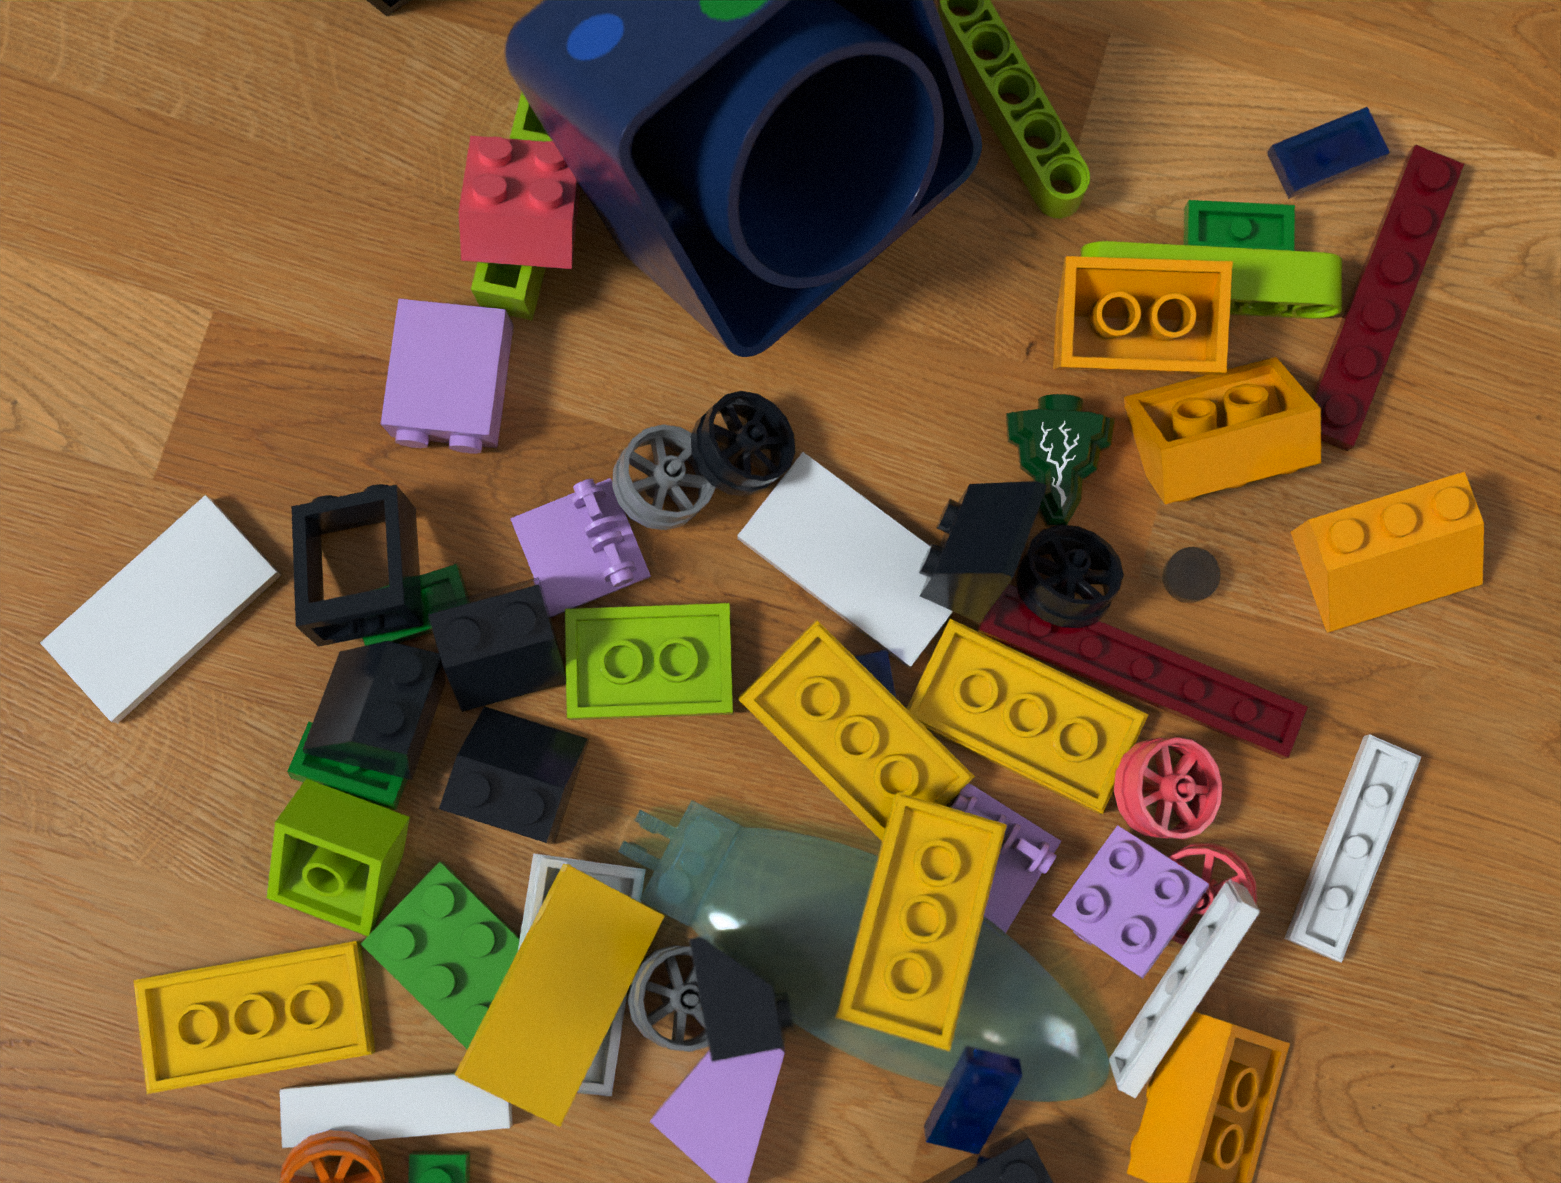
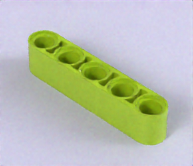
(1015, 122)
(1262, 279)

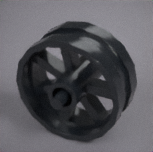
(730, 465)
(1073, 554)

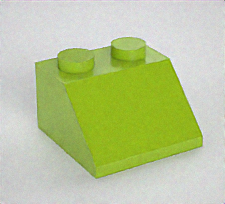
(335, 856)

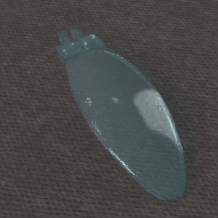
(795, 914)

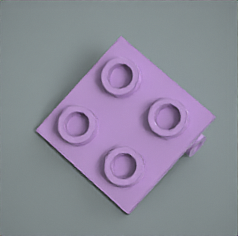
(580, 546)
(1022, 859)
(1130, 901)

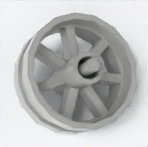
(662, 479)
(675, 996)

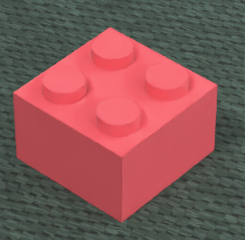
(518, 204)

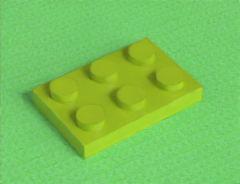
(648, 661)

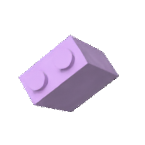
(447, 375)

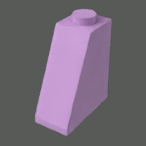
(721, 1112)

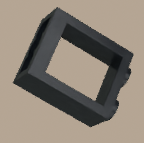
(364, 612)

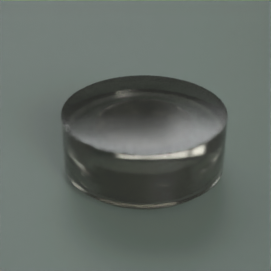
(1191, 575)

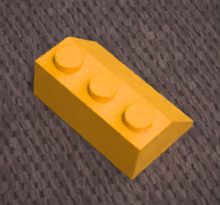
(1143, 315)
(1224, 430)
(1393, 551)
(1208, 1105)

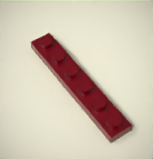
(1383, 293)
(1151, 675)

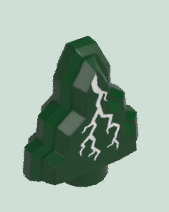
(1059, 449)

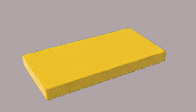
(1025, 716)
(851, 729)
(921, 922)
(560, 995)
(254, 1017)

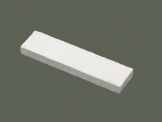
(1352, 848)
(1183, 987)
(391, 1108)

